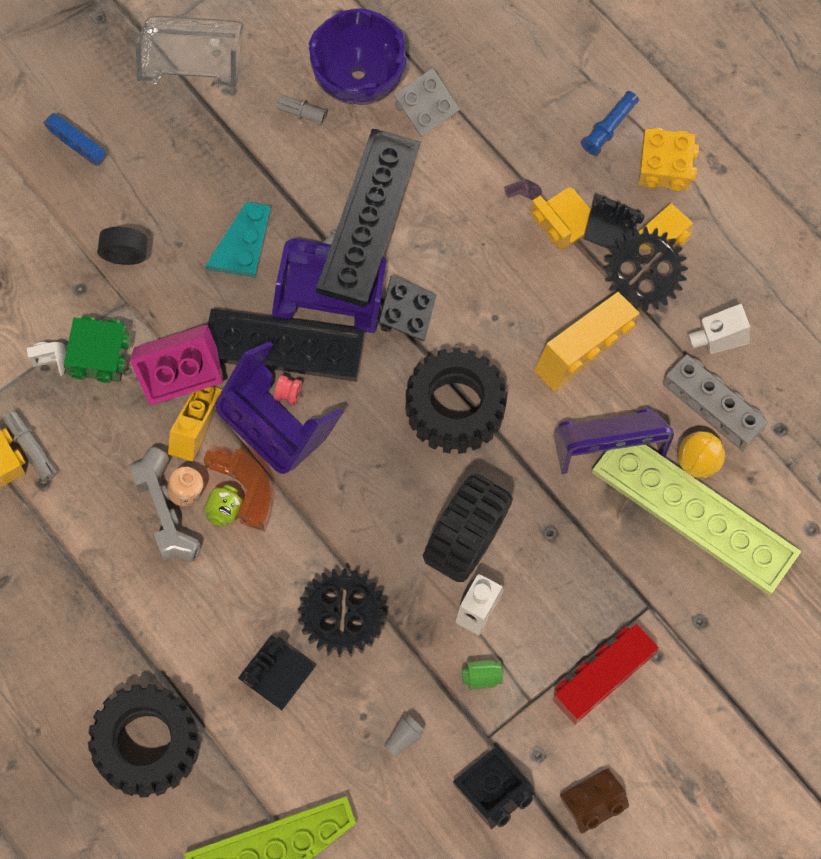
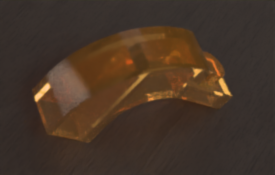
(258, 499)

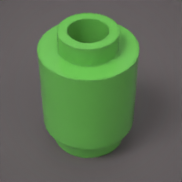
(482, 674)

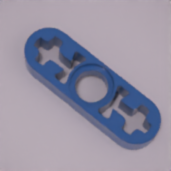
(75, 139)

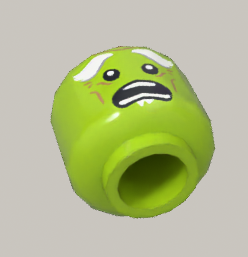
(223, 506)

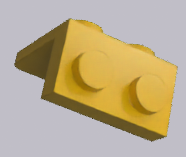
(561, 217)

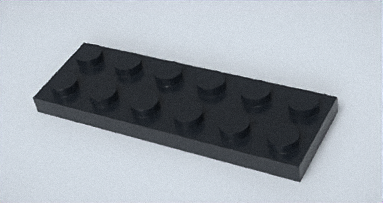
(296, 344)

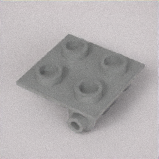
(426, 102)

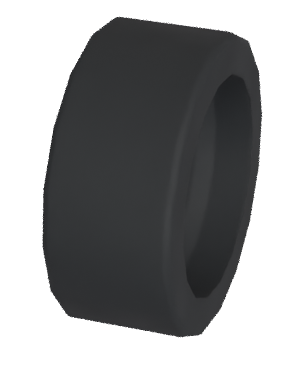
(122, 245)

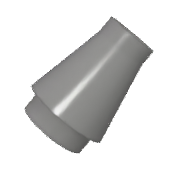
(404, 735)

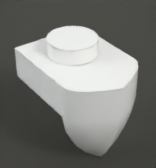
(46, 353)

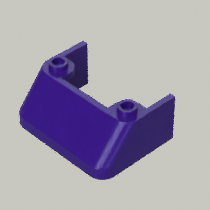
(264, 421)

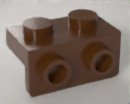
(595, 800)

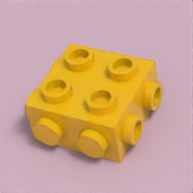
(668, 159)

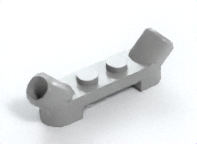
(170, 541)

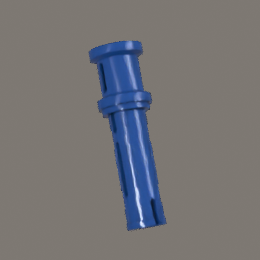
(604, 129)

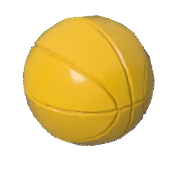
(701, 454)

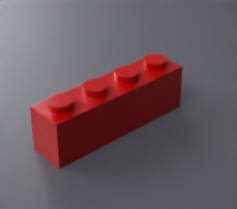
(605, 673)

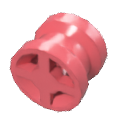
(288, 390)

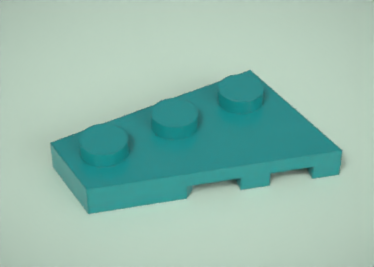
(243, 242)

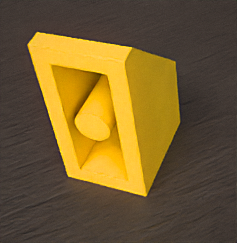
(674, 223)

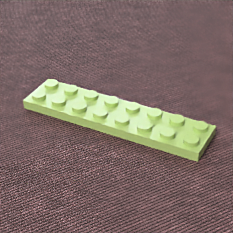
(698, 514)

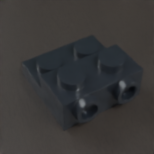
(495, 788)

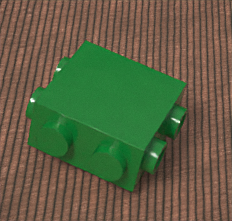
(97, 349)

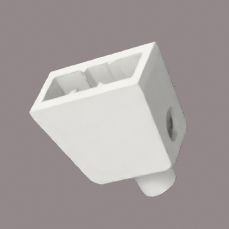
(723, 331)
(479, 603)

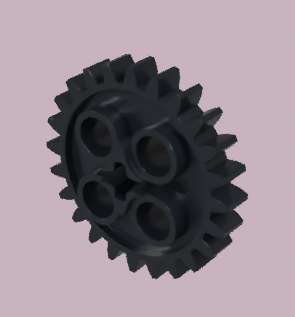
(629, 253)
(366, 613)

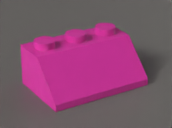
(177, 365)

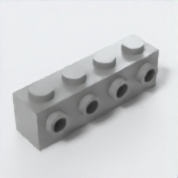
(715, 402)

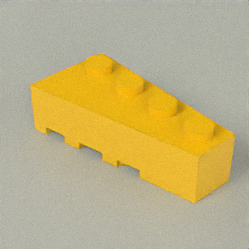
(585, 341)

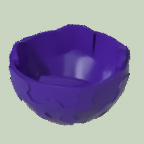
(354, 43)

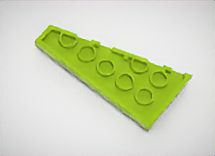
(289, 838)

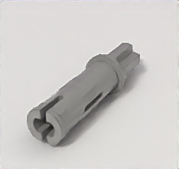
(29, 445)

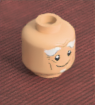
(185, 486)

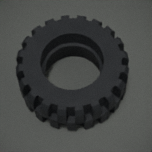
(465, 370)
(467, 527)
(118, 714)

